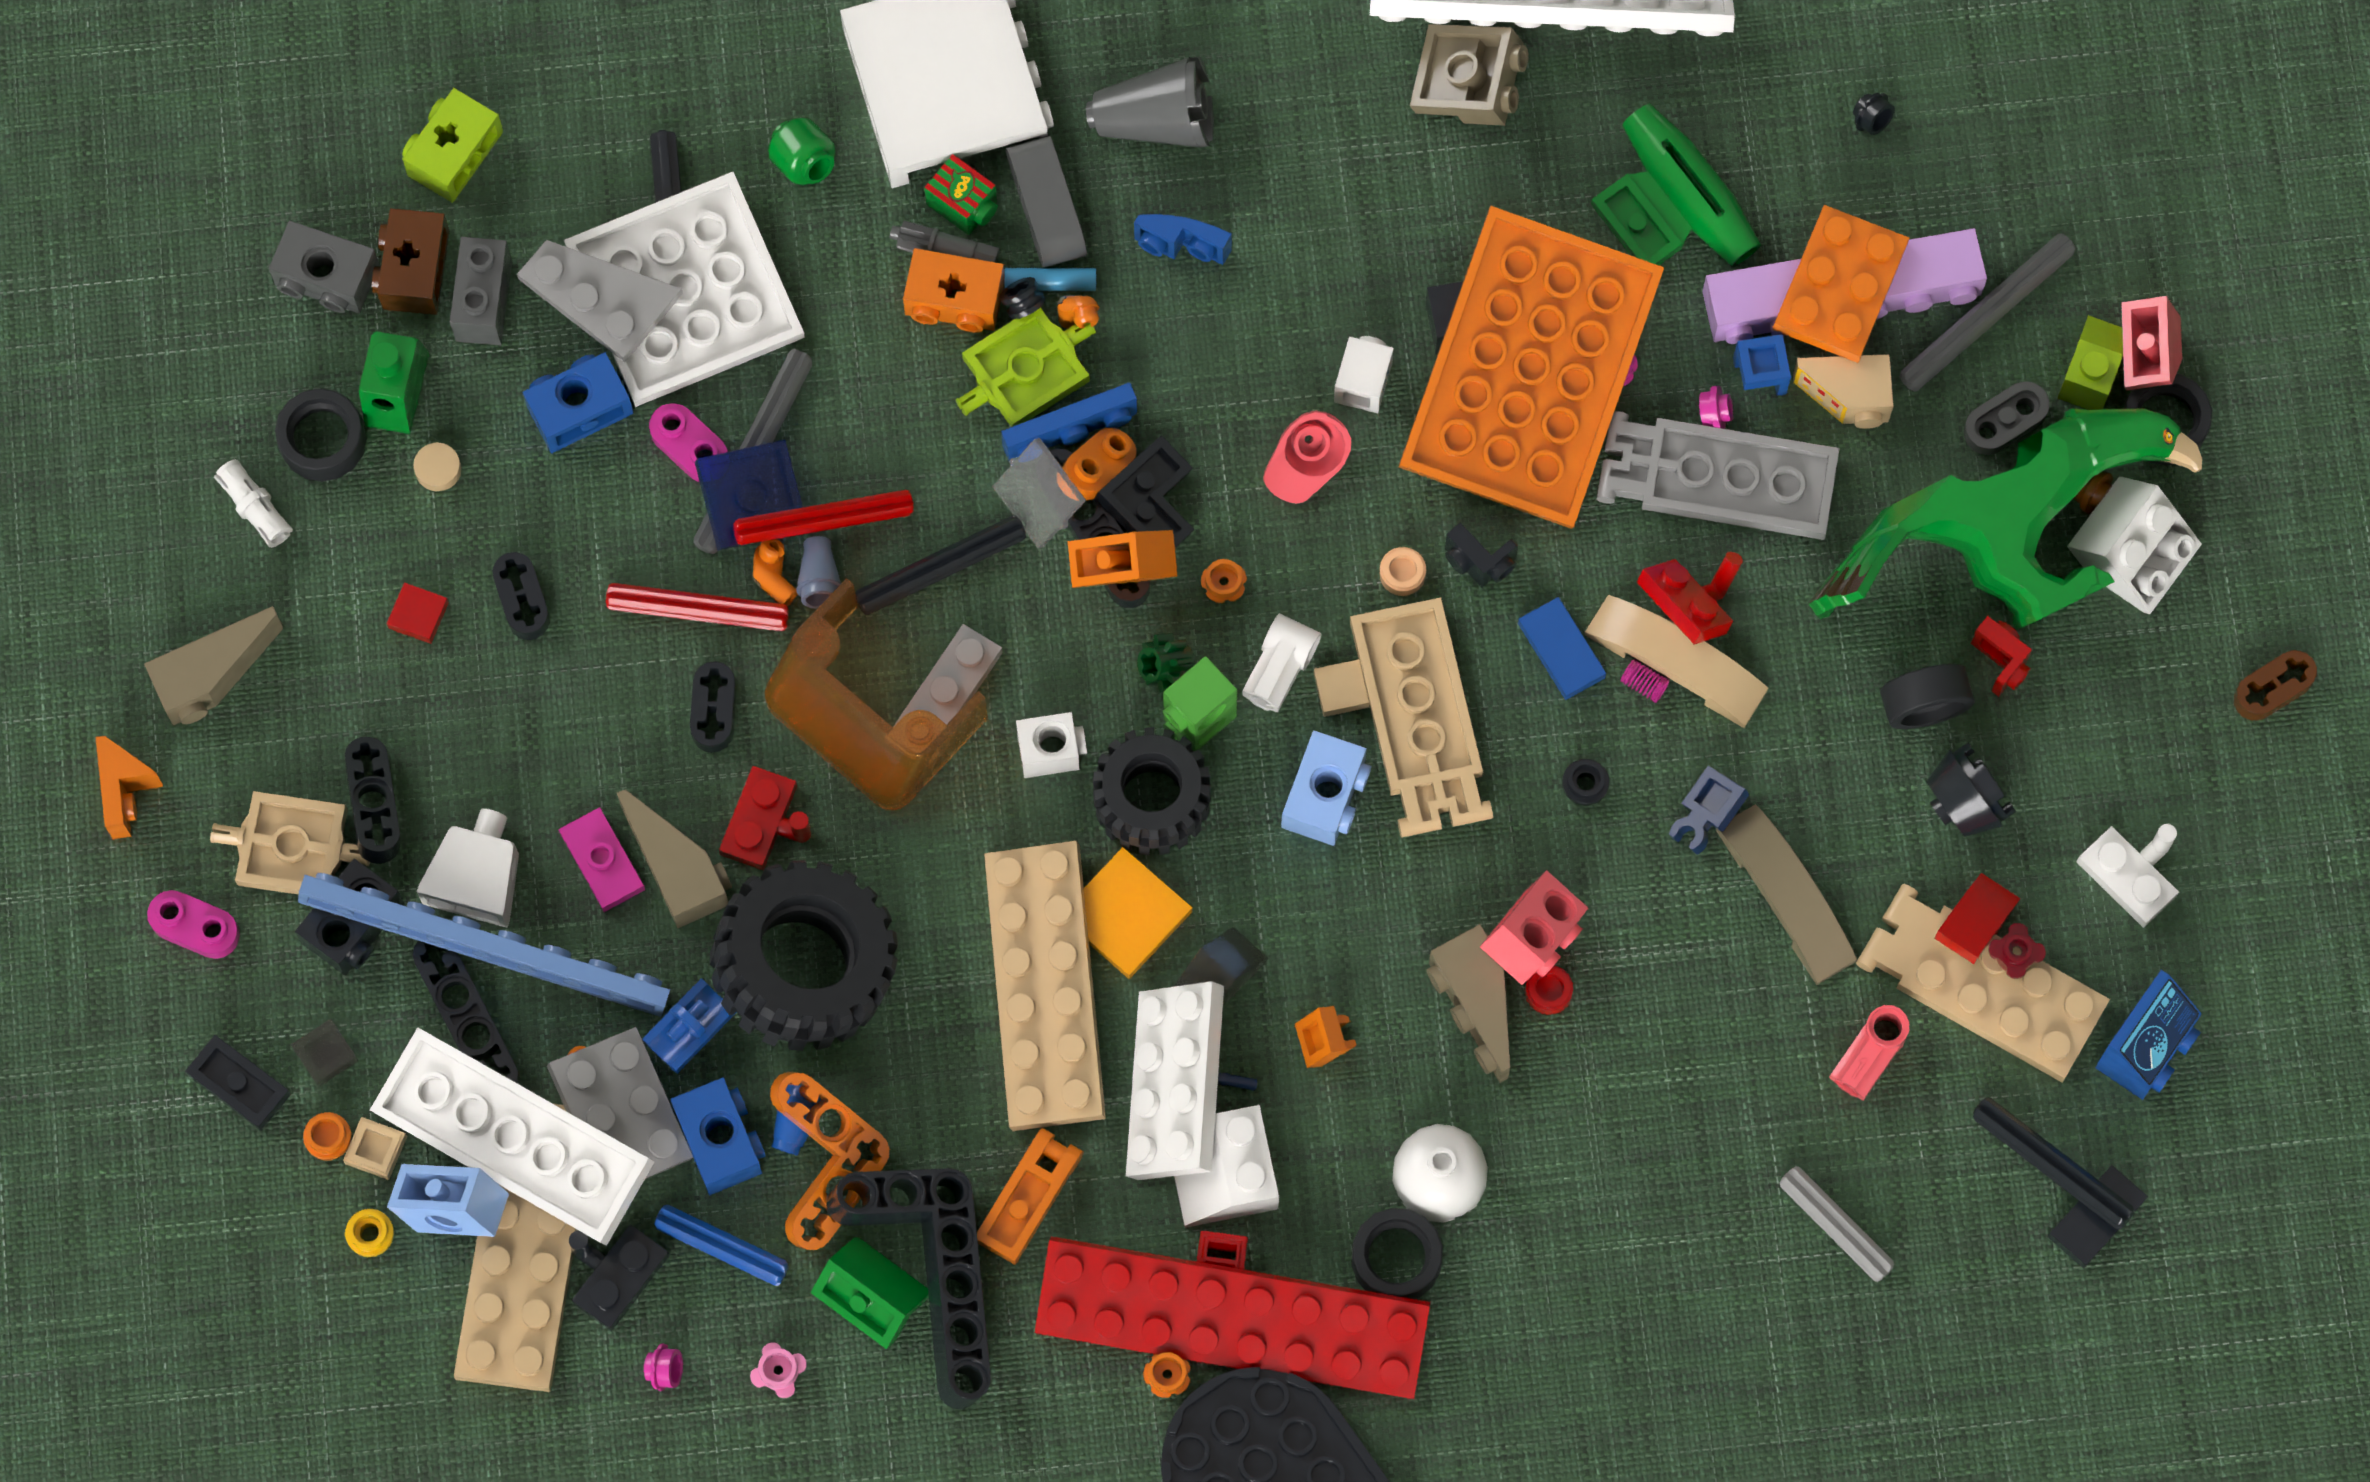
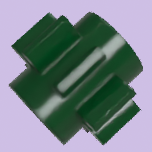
(1164, 660)

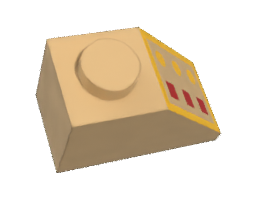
(1849, 389)

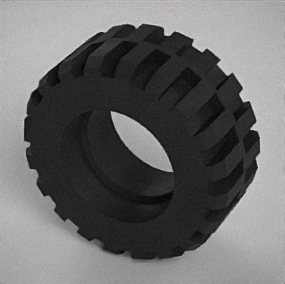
(829, 904)

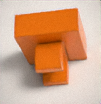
(1322, 1036)

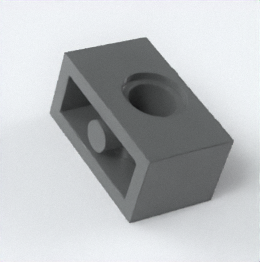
(306, 249)
(481, 291)

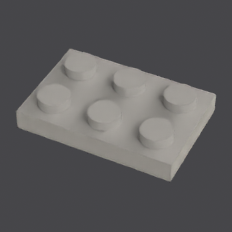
(621, 1095)

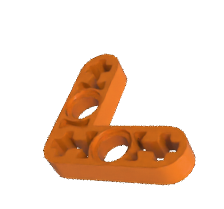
(842, 1146)

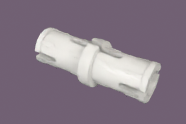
(253, 503)

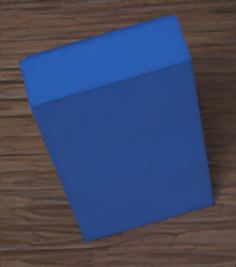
(1561, 648)

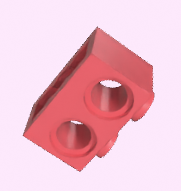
(1535, 928)

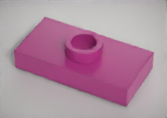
(601, 859)

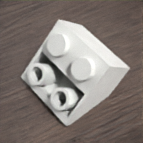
(2137, 541)

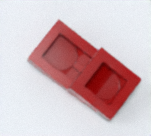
(1977, 918)

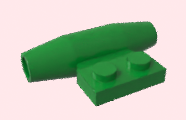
(1676, 194)

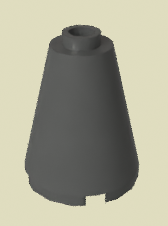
(1157, 106)

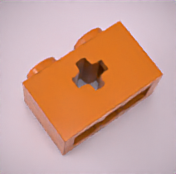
(935, 276)

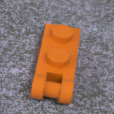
(1027, 1197)

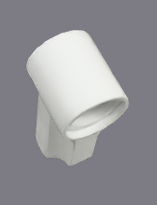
(1285, 651)

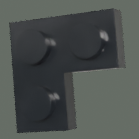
(1139, 490)

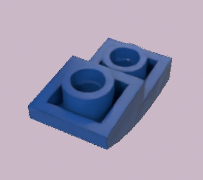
(1168, 233)

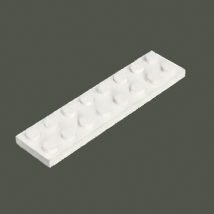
(1661, 16)

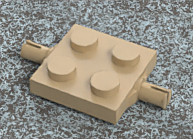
(286, 841)

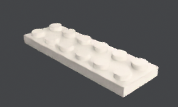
(512, 1136)

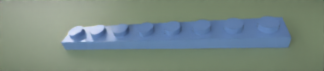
(464, 937)

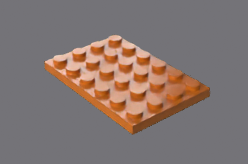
(1531, 367)

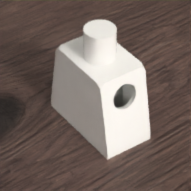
(473, 872)

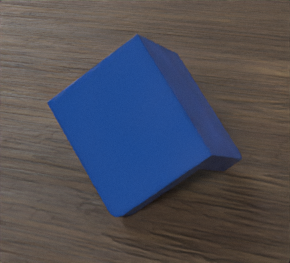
(1763, 363)

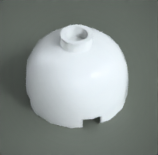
(1440, 1172)

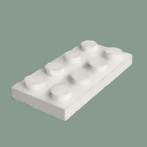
(1175, 1081)

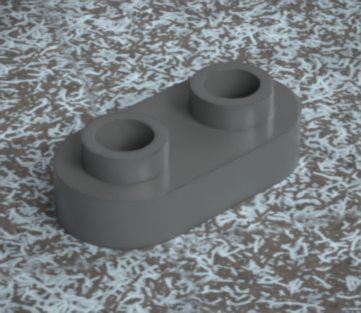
(2004, 419)

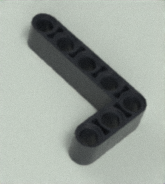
(940, 1262)

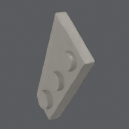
(598, 296)

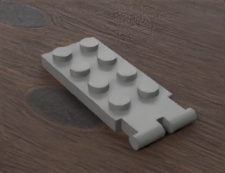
(1720, 475)

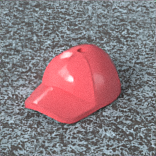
(1303, 466)

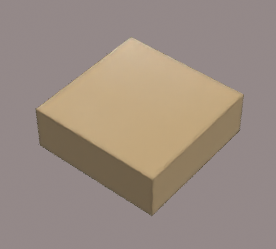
(1341, 688)
(375, 1148)

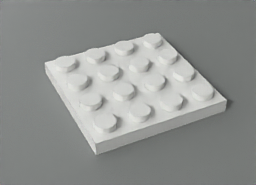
(730, 287)

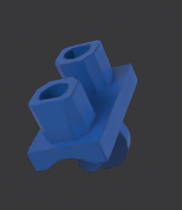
(687, 1026)

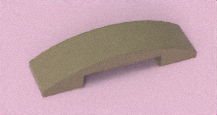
(1789, 892)

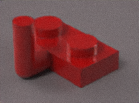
(1686, 602)
(762, 818)

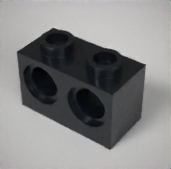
(321, 924)

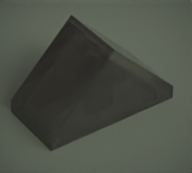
(1226, 961)

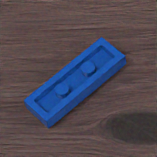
(1074, 421)

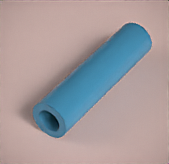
(1055, 278)

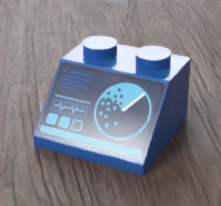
(2150, 1037)

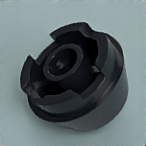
(1967, 793)

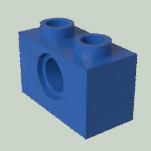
(565, 424)
(725, 1163)

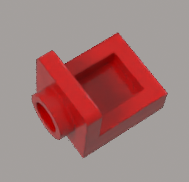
(2003, 646)

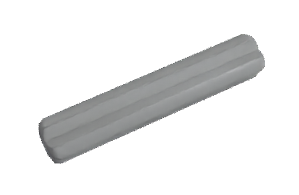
(1836, 1223)

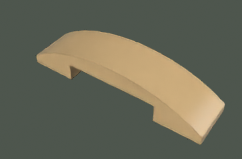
(1665, 648)

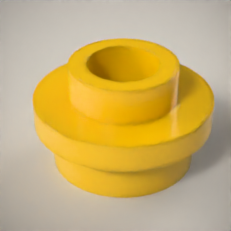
(362, 1220)

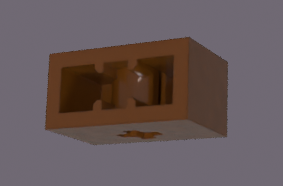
(414, 286)

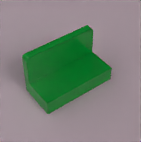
(869, 1291)

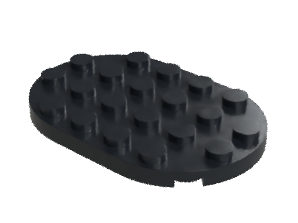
(1263, 1430)

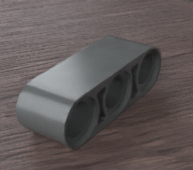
(1046, 201)

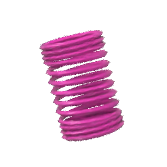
(1630, 671)

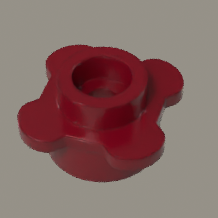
(2016, 964)

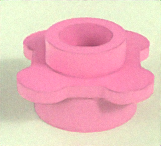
(771, 1358)

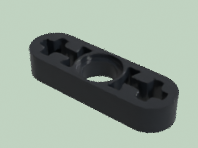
(364, 816)

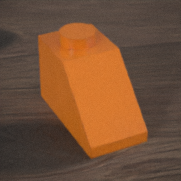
(1122, 558)

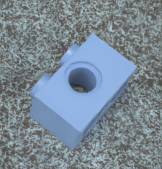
(1325, 761)
(448, 1200)

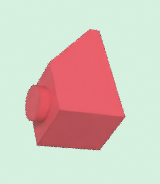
(2150, 342)

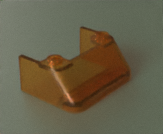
(875, 757)

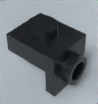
(1470, 556)

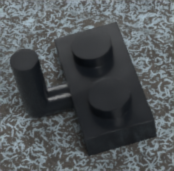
(616, 1276)

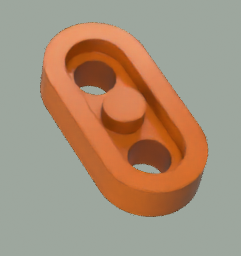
(1100, 461)

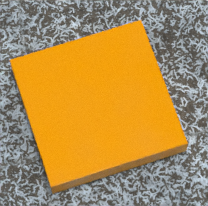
(1130, 912)

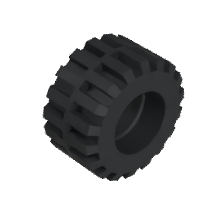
(1143, 755)

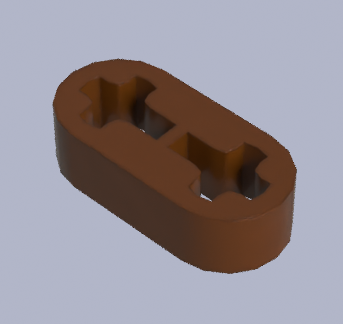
(2281, 693)

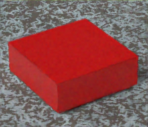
(417, 613)

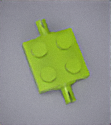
(1025, 367)

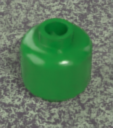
(802, 151)

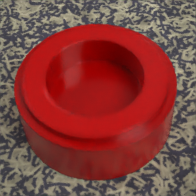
(1551, 992)

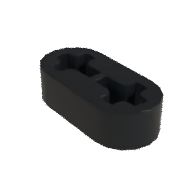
(511, 599)
(702, 706)

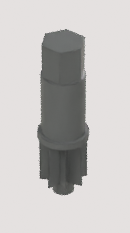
(926, 238)

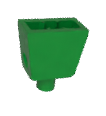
(395, 374)

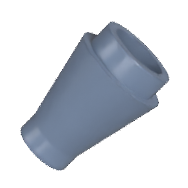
(817, 573)

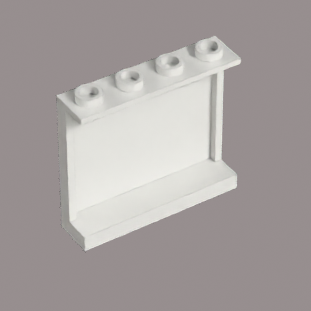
(943, 79)

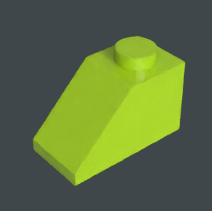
(2093, 365)

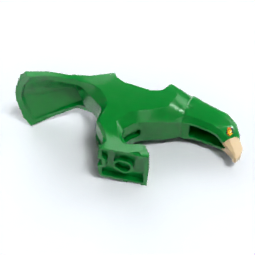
(2003, 516)

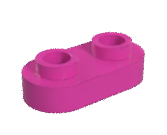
(687, 440)
(191, 924)

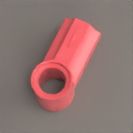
(1869, 1054)

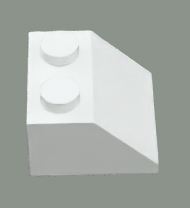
(1240, 1176)

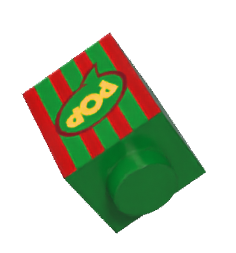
(961, 195)

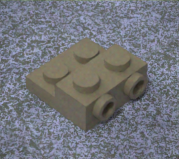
(1469, 73)

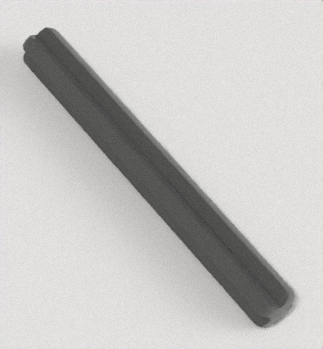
(1987, 312)
(766, 422)

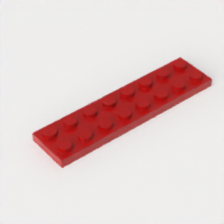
(1232, 1317)

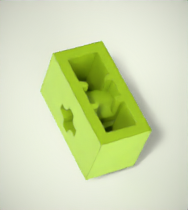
(451, 166)

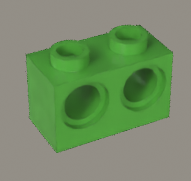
(1199, 704)

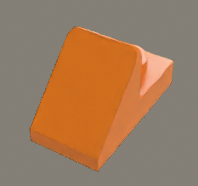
(118, 775)

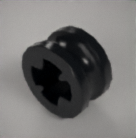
(1022, 298)

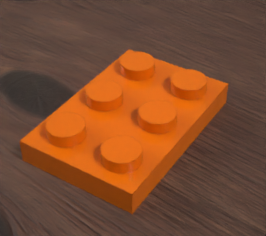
(1841, 283)

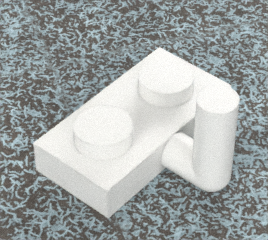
(2131, 874)

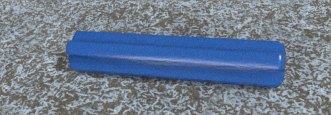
(721, 1245)

